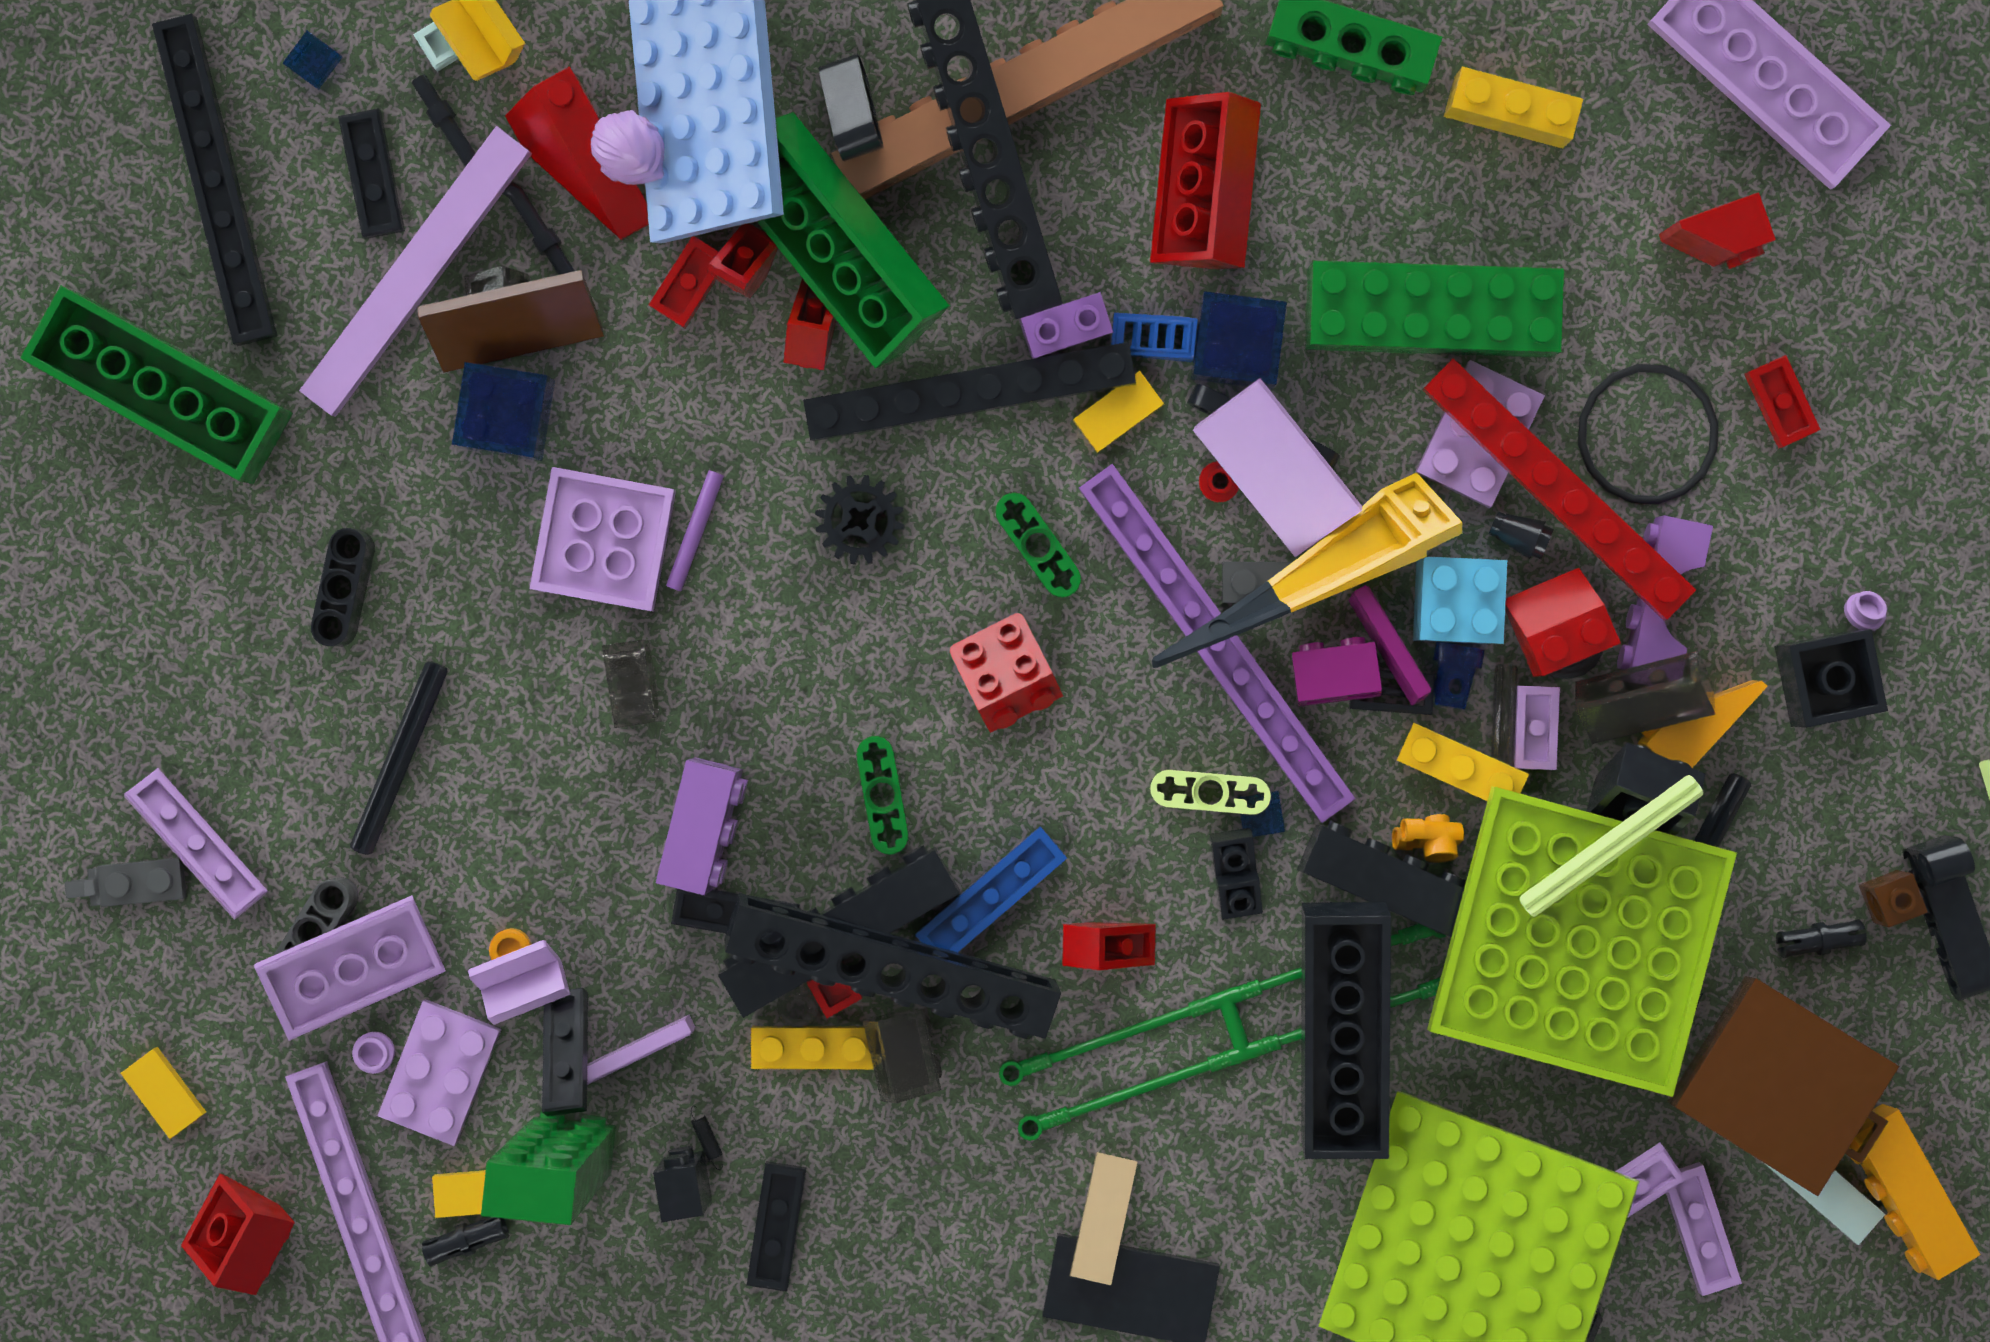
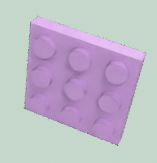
(602, 539)

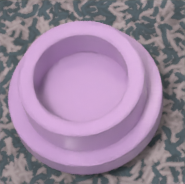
(1866, 610)
(373, 1052)

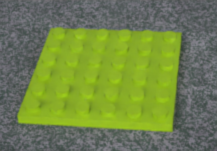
(1601, 973)
(1476, 1236)

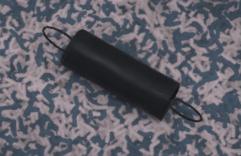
(706, 1138)

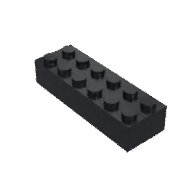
(1345, 1030)

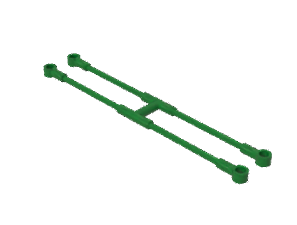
(1241, 1050)

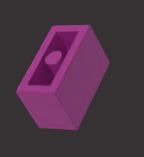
(1336, 672)

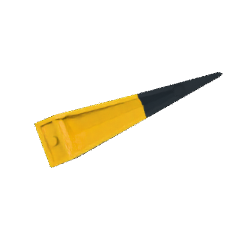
(1386, 535)

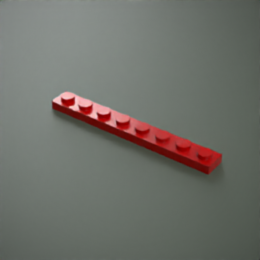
(1559, 490)

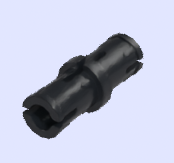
(1821, 938)
(464, 1240)

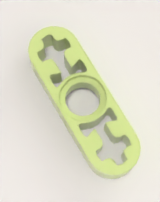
(1178, 800)

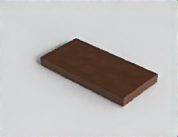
(511, 321)

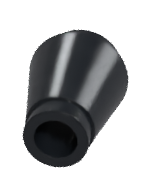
(1522, 534)

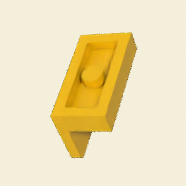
(478, 35)

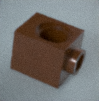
(1893, 898)

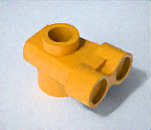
(1435, 835)

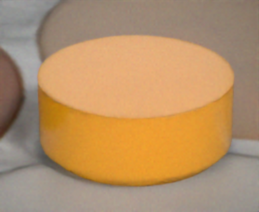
(507, 942)

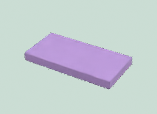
(1277, 468)
(349, 968)

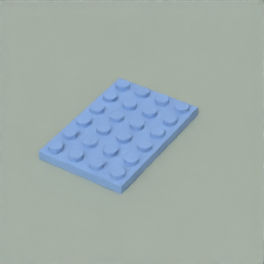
(711, 97)

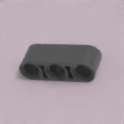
(321, 911)

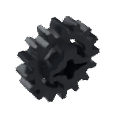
(838, 536)

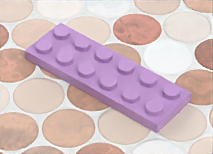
(1774, 82)

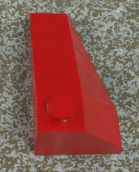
(557, 128)

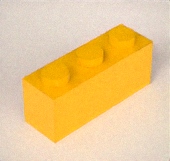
(1513, 107)

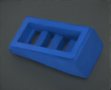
(1188, 325)

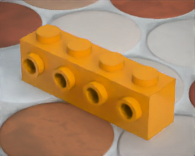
(1914, 1198)

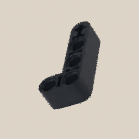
(1952, 914)

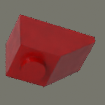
(744, 260)
(808, 331)
(1108, 945)

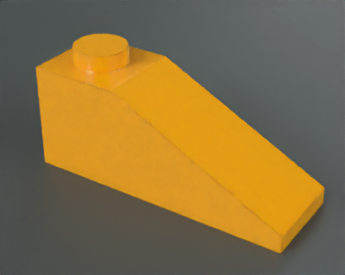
(1694, 738)

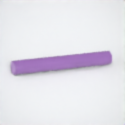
(694, 530)

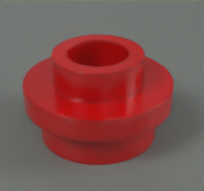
(1207, 487)

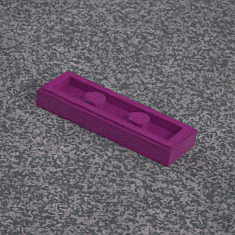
(1389, 645)

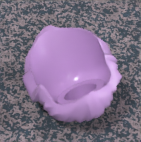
(628, 148)

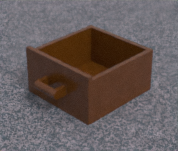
(1785, 1085)

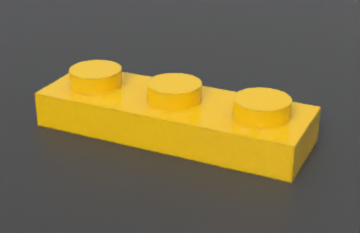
(1458, 763)
(810, 1047)

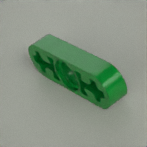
(1011, 526)
(897, 823)

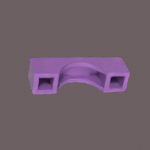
(1684, 547)

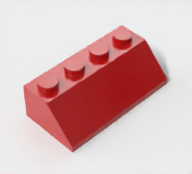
(1205, 181)

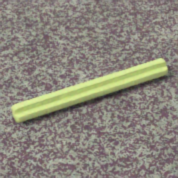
(1611, 845)

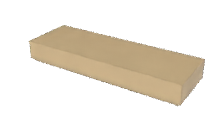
(1103, 1218)

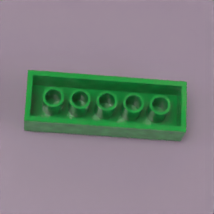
(847, 251)
(1434, 309)
(156, 385)
(549, 1169)

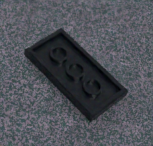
(1148, 1295)

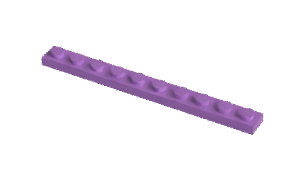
(1228, 659)

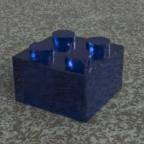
(1238, 339)
(503, 411)

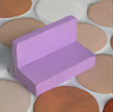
(520, 981)

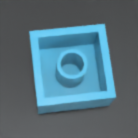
(1460, 600)

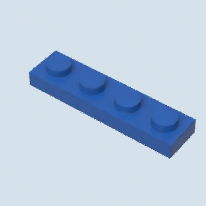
(993, 893)

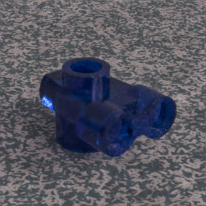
(1455, 663)

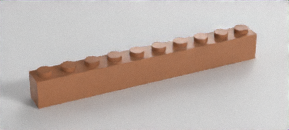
(1029, 82)

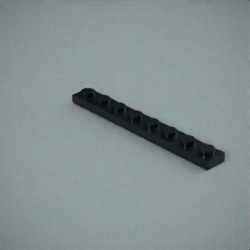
(214, 179)
(969, 391)

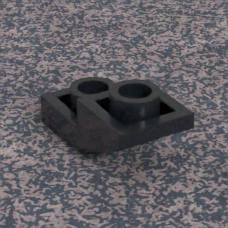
(1236, 873)

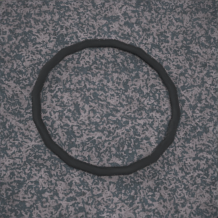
(1713, 440)

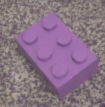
(701, 826)

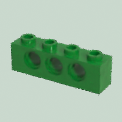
(1416, 47)

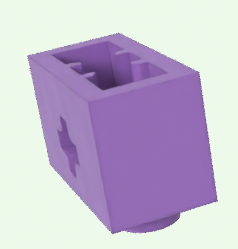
(1066, 325)

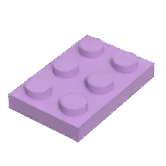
(1458, 460)
(439, 1072)

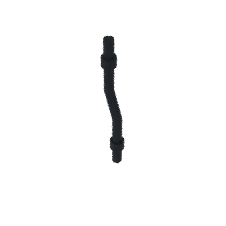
(443, 116)

